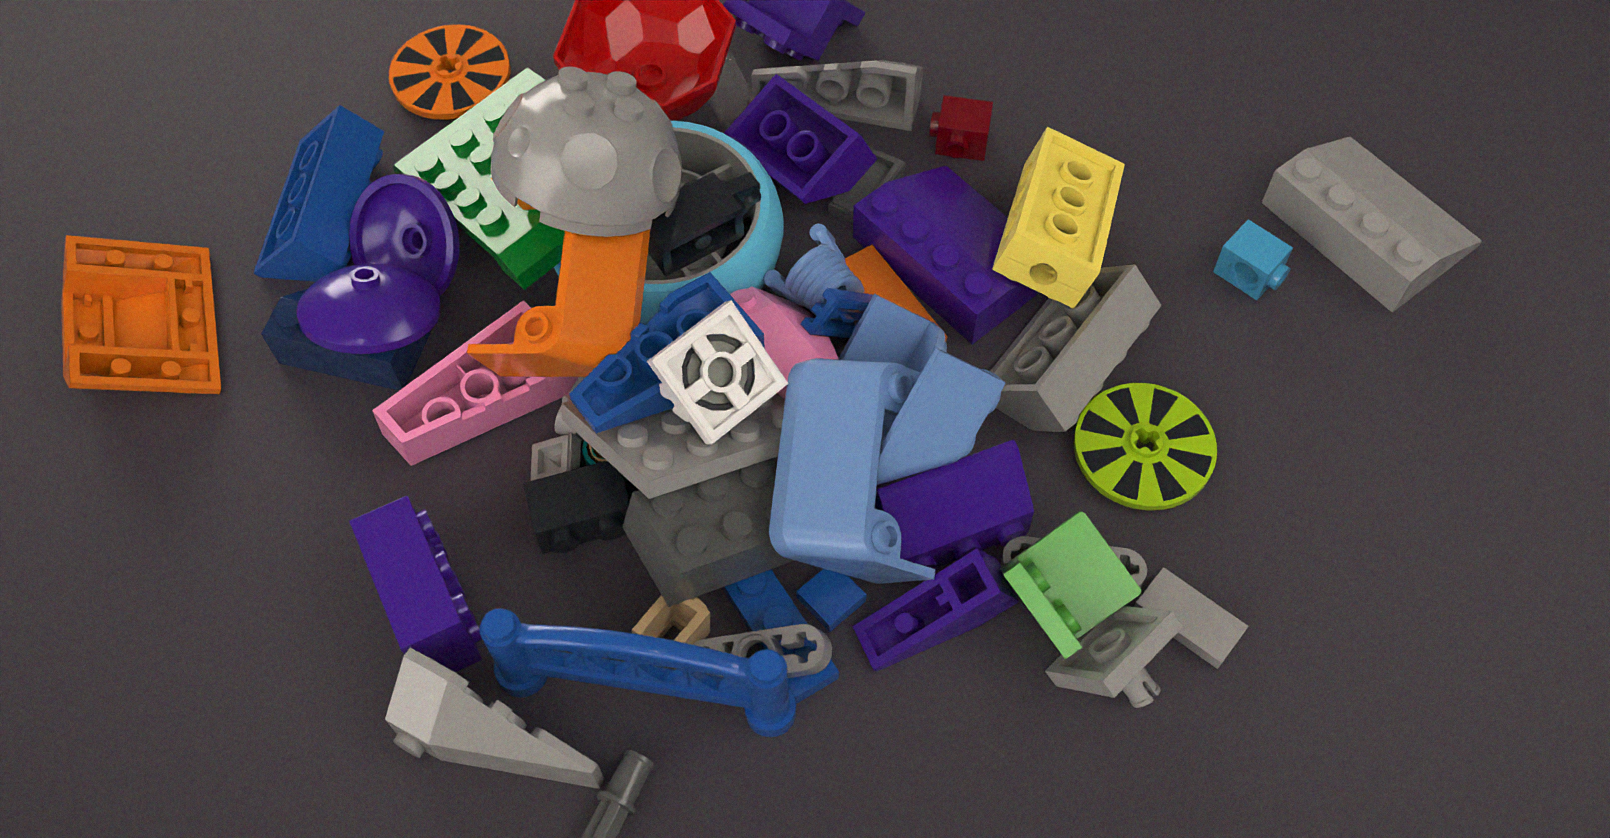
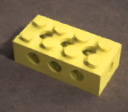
(1060, 218)

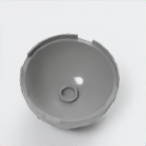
(588, 154)

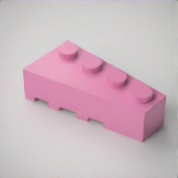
(463, 398)

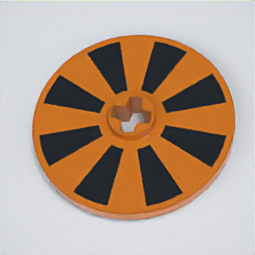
(422, 64)

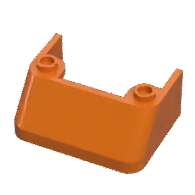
(592, 315)

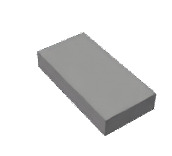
(1206, 625)

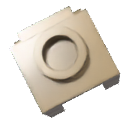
(688, 616)

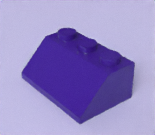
(801, 143)
(960, 506)

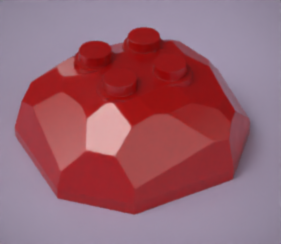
(665, 44)

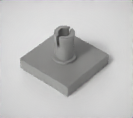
(1116, 655)

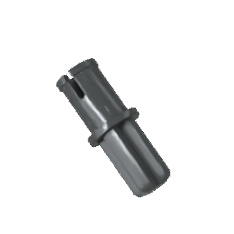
(619, 797)

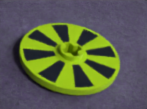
(1143, 478)

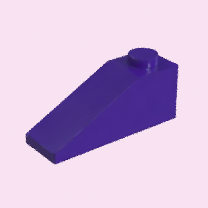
(936, 610)

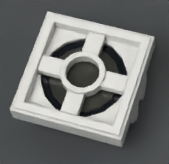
(716, 373)

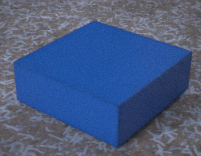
(831, 597)

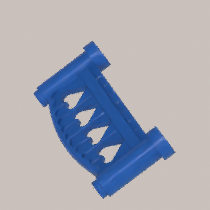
(527, 657)

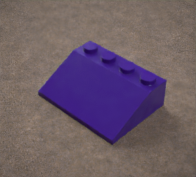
(942, 247)

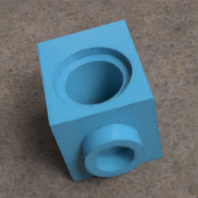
(1253, 260)

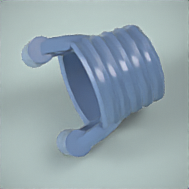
(815, 272)

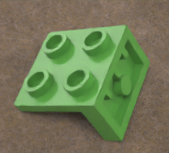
(1071, 581)

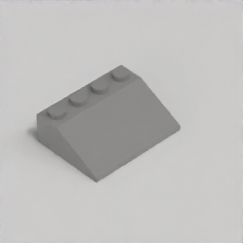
(1367, 220)

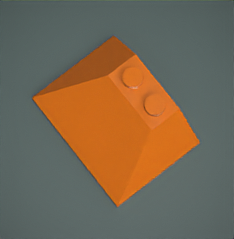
(138, 317)

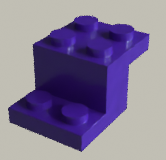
(794, 25)

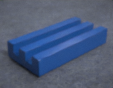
(840, 304)

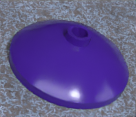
(408, 226)
(368, 309)

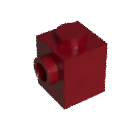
(962, 127)

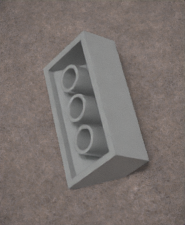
(1071, 351)

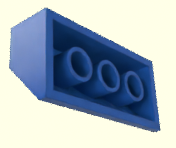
(318, 199)

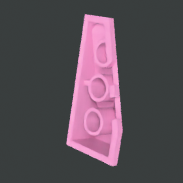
(784, 335)

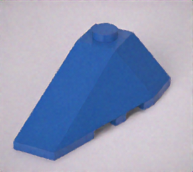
(623, 383)

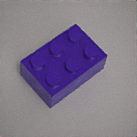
(418, 584)

